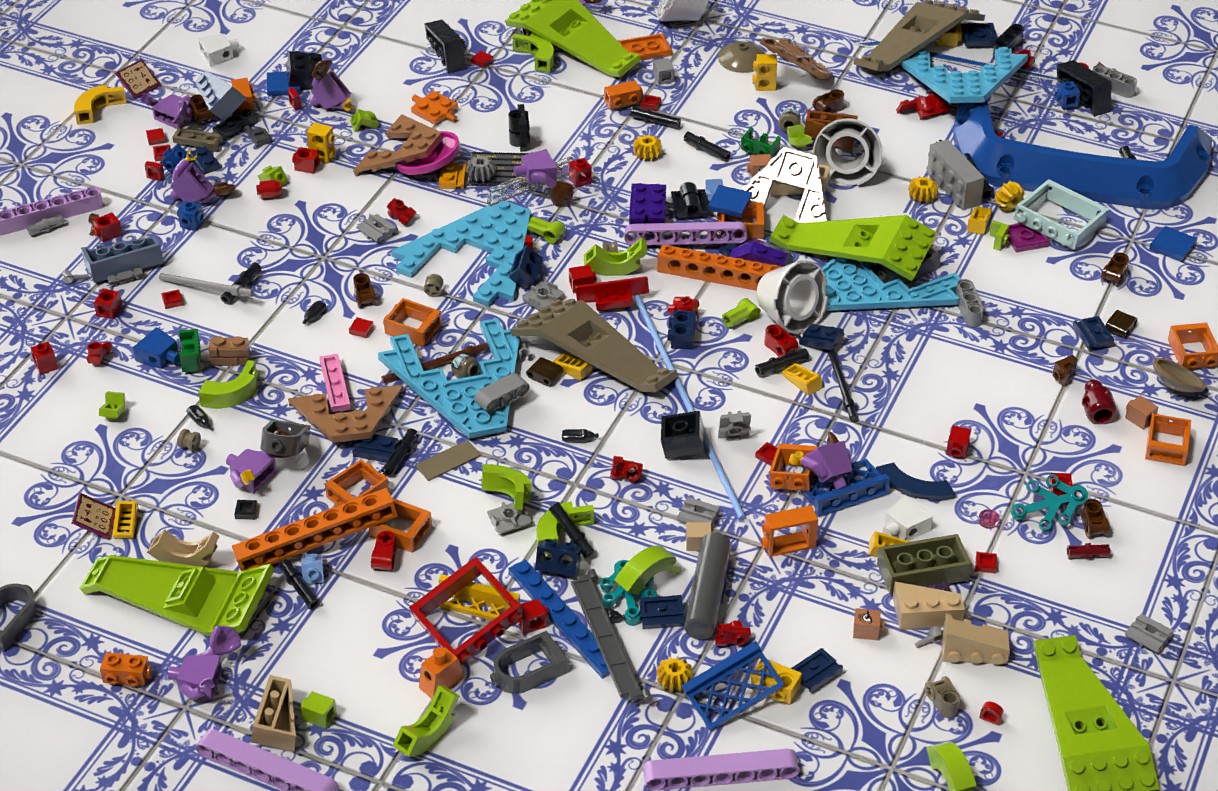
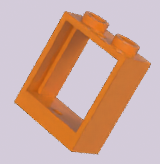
(754, 210)
(429, 316)
(1199, 333)
(1164, 451)
(796, 481)
(336, 486)
(411, 539)
(790, 542)

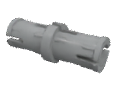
(45, 225)

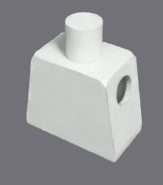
(217, 48)
(907, 520)

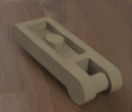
(197, 138)

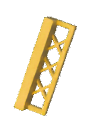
(479, 596)

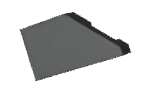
(258, 136)

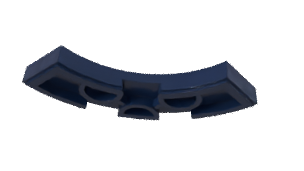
(915, 487)

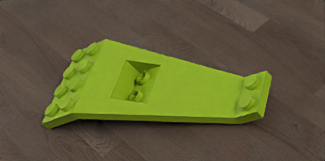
(575, 31)
(888, 240)
(182, 592)
(1096, 756)

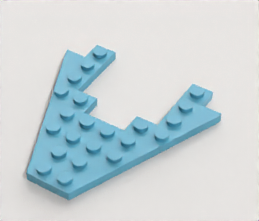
(969, 86)
(493, 229)
(856, 286)
(456, 397)

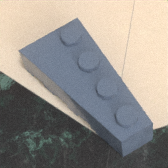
(218, 95)
(121, 257)

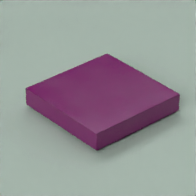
(1025, 238)

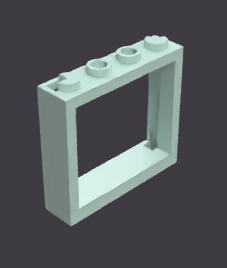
(1067, 199)

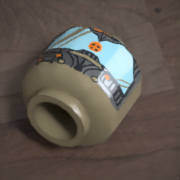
(789, 118)
(464, 366)

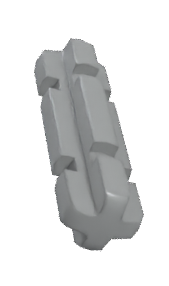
(125, 276)

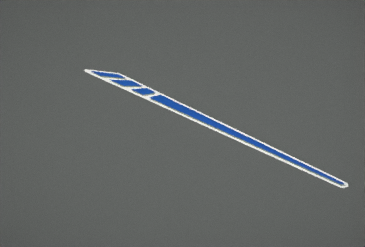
(950, 58)

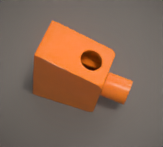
(439, 669)

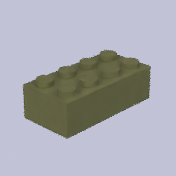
(924, 562)

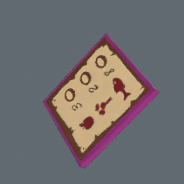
(138, 78)
(94, 516)

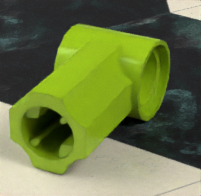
(550, 231)
(744, 311)

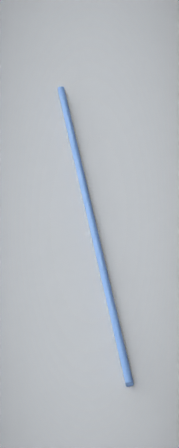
(689, 407)

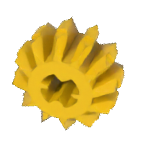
(647, 147)
(923, 189)
(1009, 196)
(674, 673)

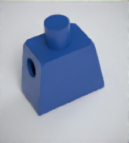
(157, 349)

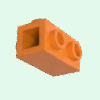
(246, 89)
(622, 94)
(125, 669)

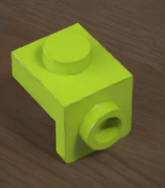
(365, 118)
(797, 136)
(273, 173)
(1000, 232)
(113, 406)

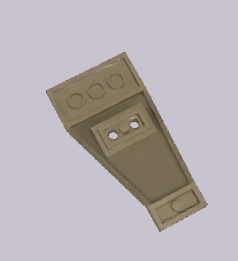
(917, 28)
(590, 337)

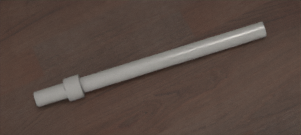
(236, 290)

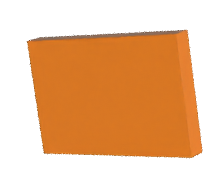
(648, 46)

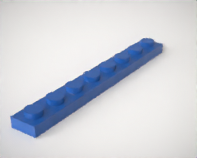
(560, 615)

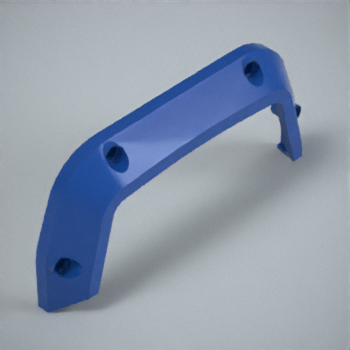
(1096, 177)

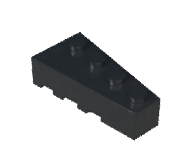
(446, 44)
(1094, 88)

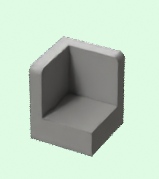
(663, 71)

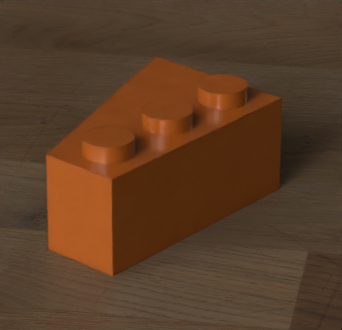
(817, 120)

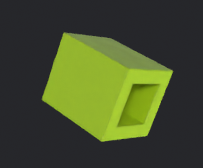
(318, 709)

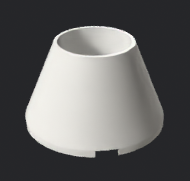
(681, 10)
(844, 170)
(794, 295)

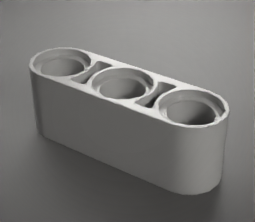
(1122, 84)
(969, 303)
(501, 392)

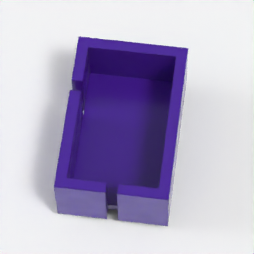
(647, 201)

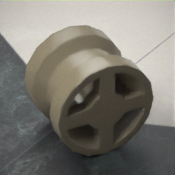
(610, 247)
(433, 285)
(189, 439)

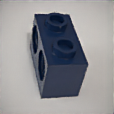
(526, 267)
(682, 329)
(558, 563)

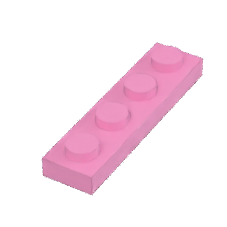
(334, 383)

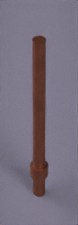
(469, 350)

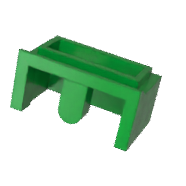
(760, 147)
(191, 350)

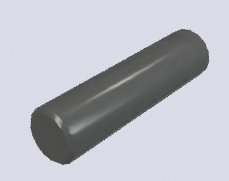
(707, 586)

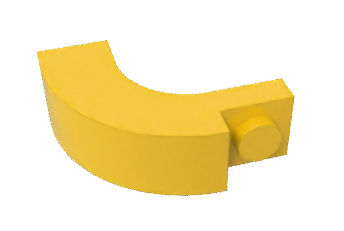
(96, 98)

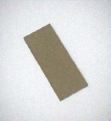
(447, 460)

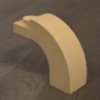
(170, 549)

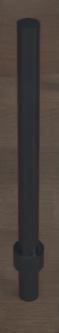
(848, 403)

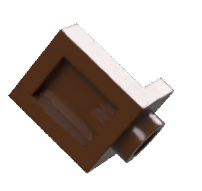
(1064, 368)

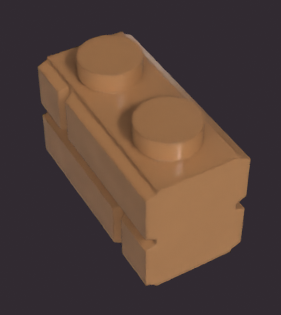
(229, 351)

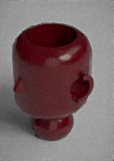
(1098, 402)

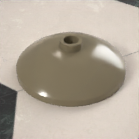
(739, 56)
(1177, 377)

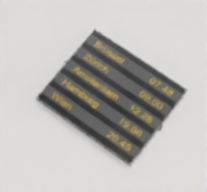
(503, 167)

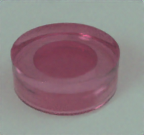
(988, 518)

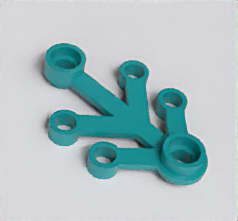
(1052, 501)
(632, 614)

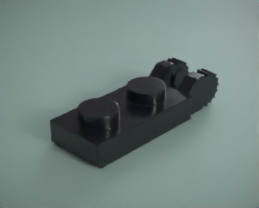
(235, 123)

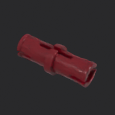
(1088, 551)

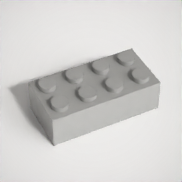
(955, 174)

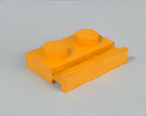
(452, 176)

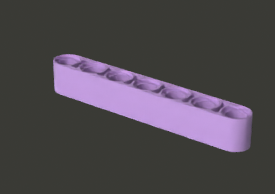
(66, 205)
(693, 228)
(261, 764)
(720, 769)

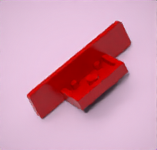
(926, 106)
(612, 293)

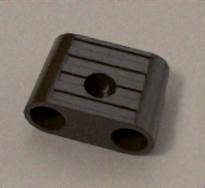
(1121, 323)
(544, 371)

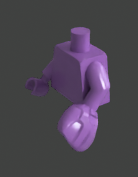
(170, 110)
(201, 672)

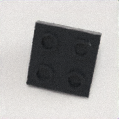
(519, 128)
(690, 201)

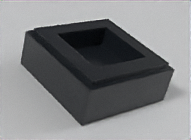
(246, 509)

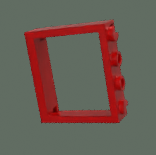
(448, 589)

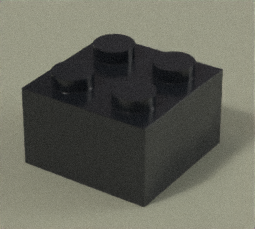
(300, 68)
(682, 434)

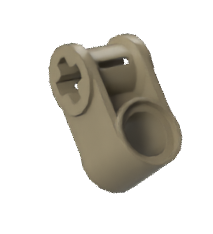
(943, 697)

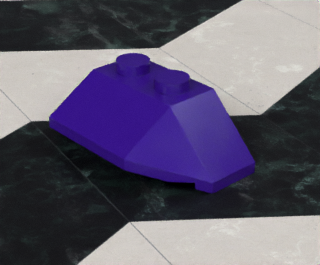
(763, 252)

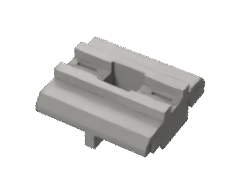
(377, 228)
(542, 295)
(734, 425)
(698, 511)
(508, 519)
(1149, 633)

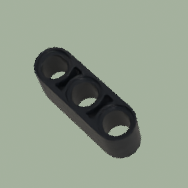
(1010, 38)

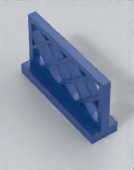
(859, 492)
(720, 673)

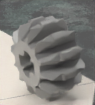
(480, 168)

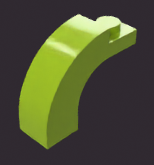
(537, 46)
(618, 263)
(230, 393)
(507, 481)
(549, 527)
(644, 566)
(423, 734)
(953, 765)

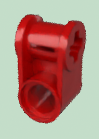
(778, 340)
(384, 551)

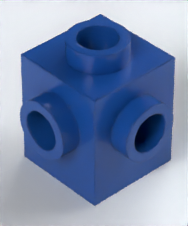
(1067, 94)
(172, 157)
(190, 215)

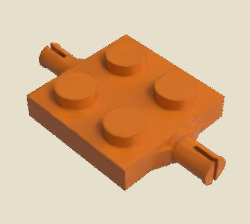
(434, 107)

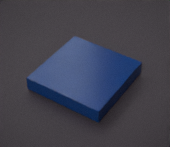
(278, 84)
(730, 201)
(1173, 243)

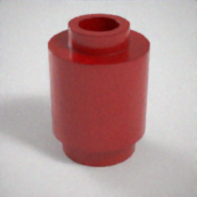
(269, 188)

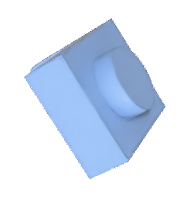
(711, 186)
(312, 568)

